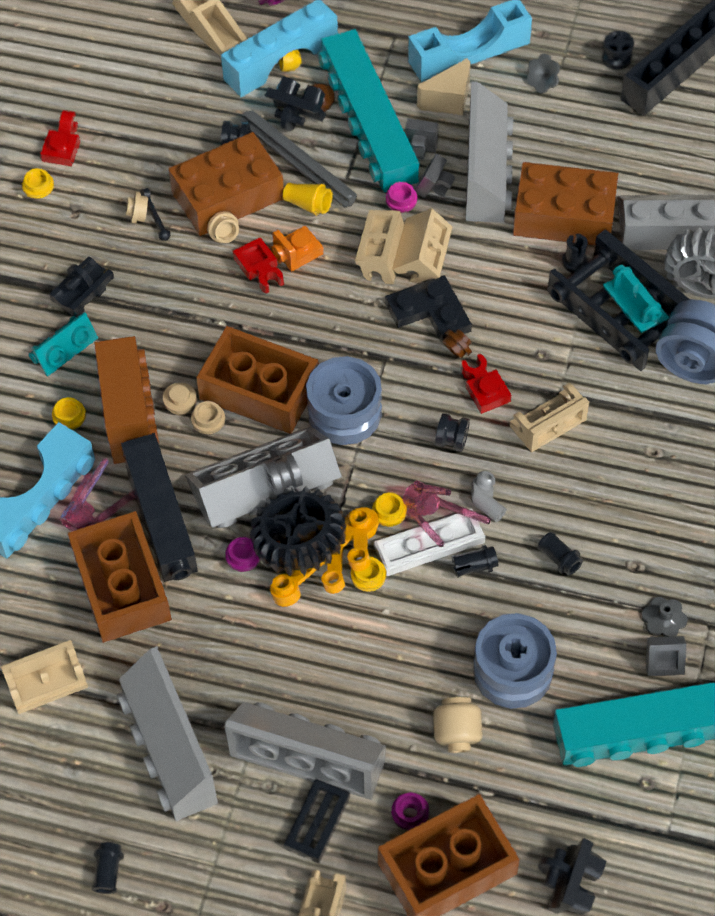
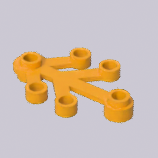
(361, 526)

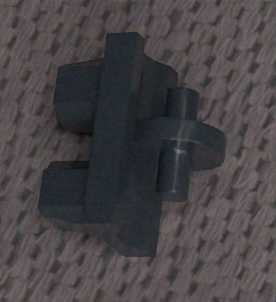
(285, 98)
(81, 286)
(565, 876)

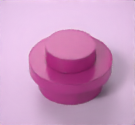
(401, 197)

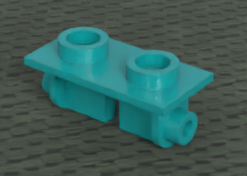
(634, 299)
(64, 345)

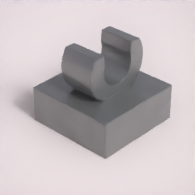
(422, 136)
(435, 178)
(666, 656)

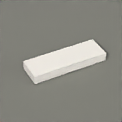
(417, 548)

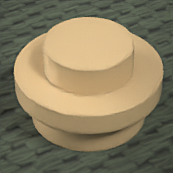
(137, 207)
(223, 227)
(179, 398)
(208, 417)

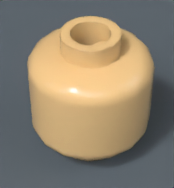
(457, 724)

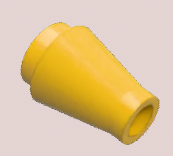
(310, 197)

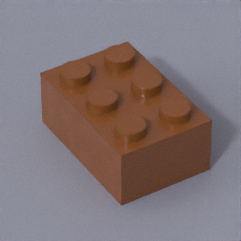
(228, 178)
(564, 202)
(256, 379)
(124, 392)
(119, 576)
(448, 859)

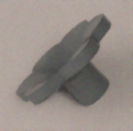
(543, 73)
(664, 617)

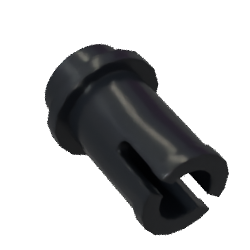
(575, 253)
(566, 559)
(475, 561)
(107, 867)

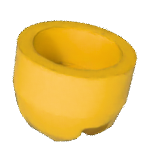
(290, 61)

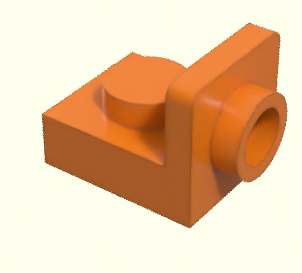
(296, 248)

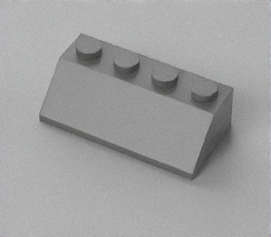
(487, 157)
(655, 220)
(240, 484)
(167, 736)
(305, 748)

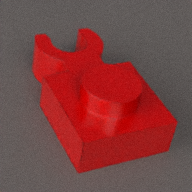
(258, 261)
(485, 387)

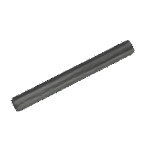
(298, 158)

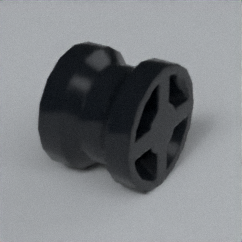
(618, 50)
(233, 131)
(452, 432)

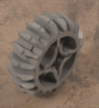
(692, 262)

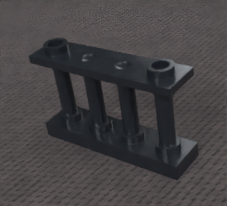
(611, 253)

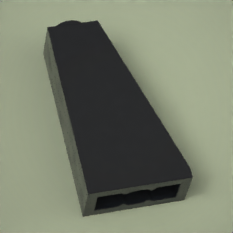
(159, 507)

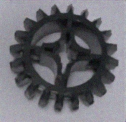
(295, 524)

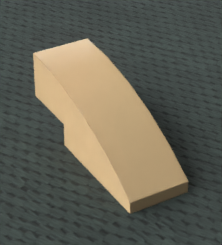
(211, 23)

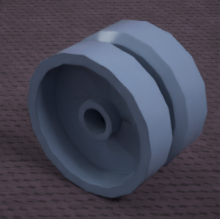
(689, 342)
(344, 400)
(514, 660)

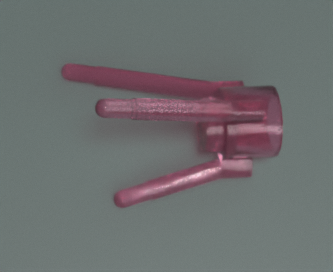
(423, 500)
(80, 512)

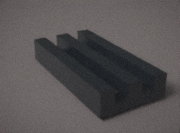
(304, 849)

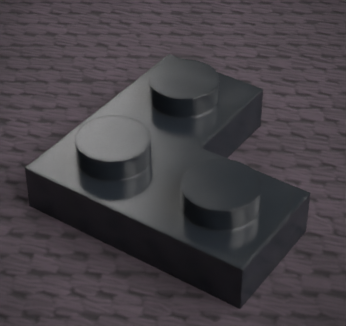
(429, 300)

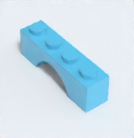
(502, 30)
(251, 61)
(64, 460)

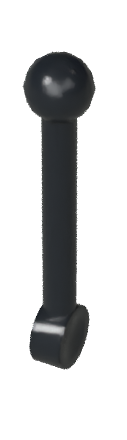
(164, 234)

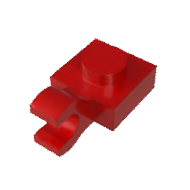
(63, 144)

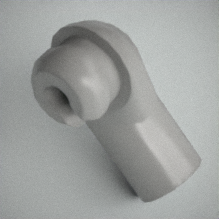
(482, 496)

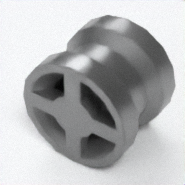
(283, 473)

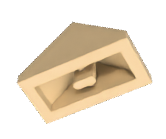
(446, 90)

